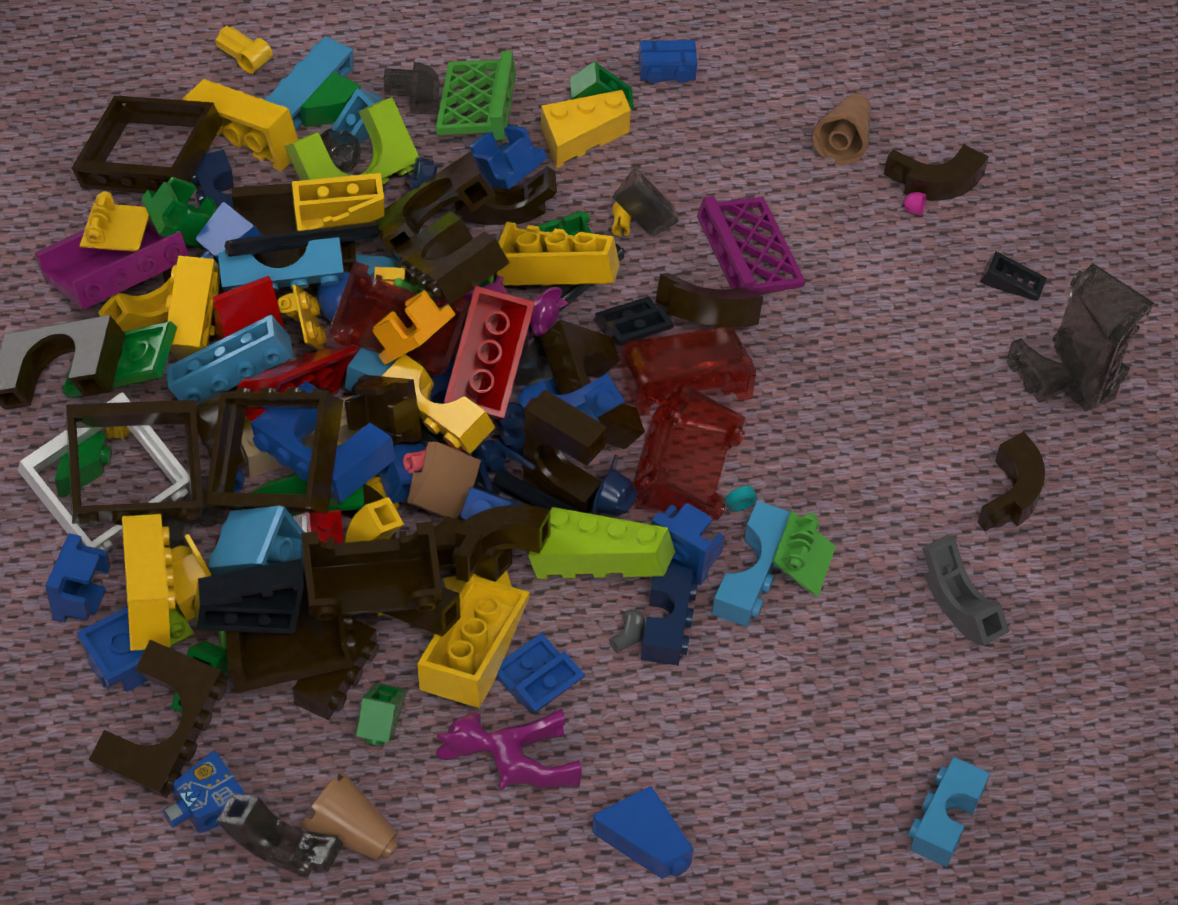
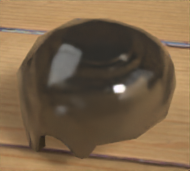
(342, 148)

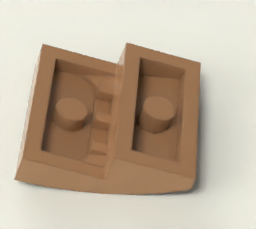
(443, 481)

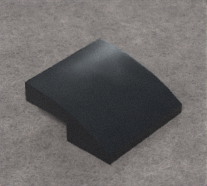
(633, 321)

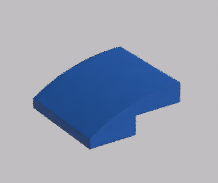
(538, 673)

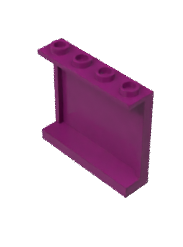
(97, 274)

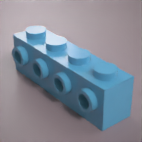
(230, 360)

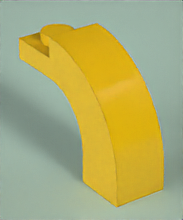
(138, 311)
(374, 522)

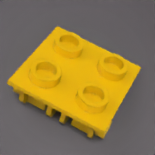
(114, 225)
(304, 309)

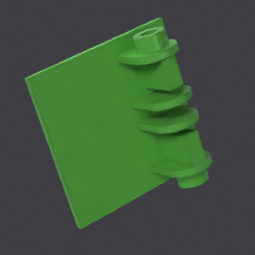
(804, 552)

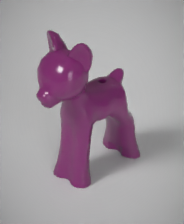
(545, 308)
(468, 737)

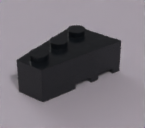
(251, 599)

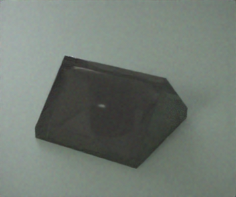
(645, 203)

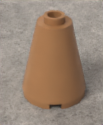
(844, 130)
(349, 815)

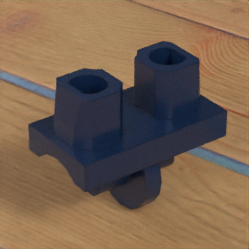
(423, 170)
(512, 427)

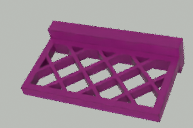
(730, 249)

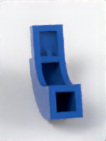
(591, 399)

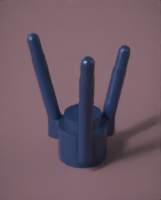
(493, 458)

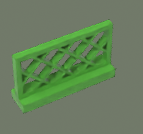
(498, 96)

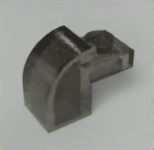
(419, 84)

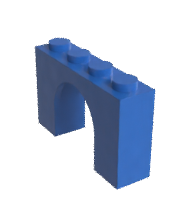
(356, 459)

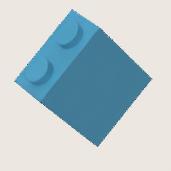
(256, 539)

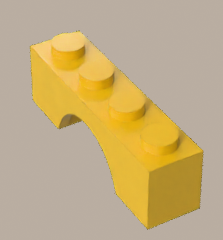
(459, 421)

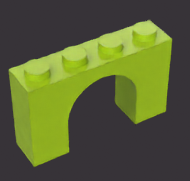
(390, 140)

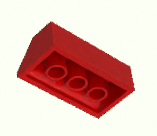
(490, 350)
(322, 369)

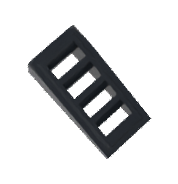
(1000, 265)

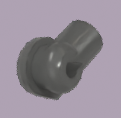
(632, 631)

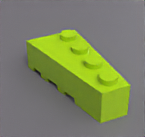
(601, 547)

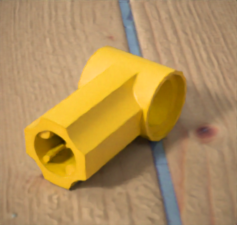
(248, 52)

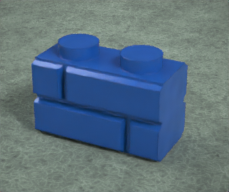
(667, 60)

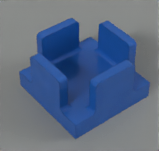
(511, 161)
(689, 546)
(69, 582)
(109, 651)

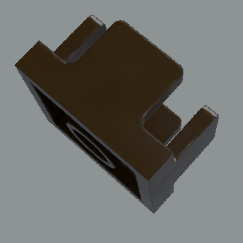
(388, 405)

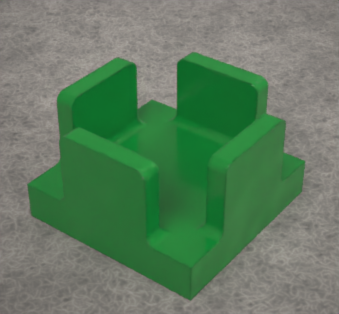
(173, 214)

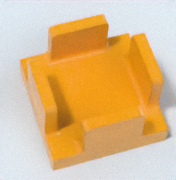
(401, 340)

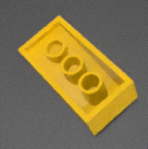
(470, 654)

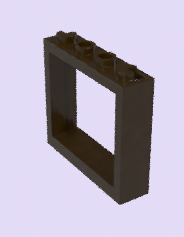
(97, 174)
(134, 415)
(228, 440)

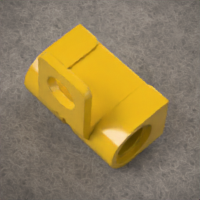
(187, 568)

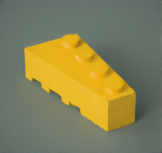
(250, 121)
(557, 257)
(148, 579)

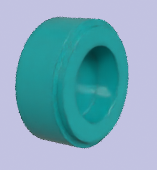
(741, 498)

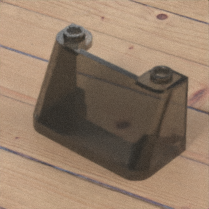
(1098, 330)

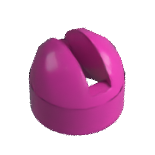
(915, 203)

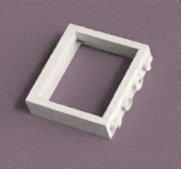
(57, 447)

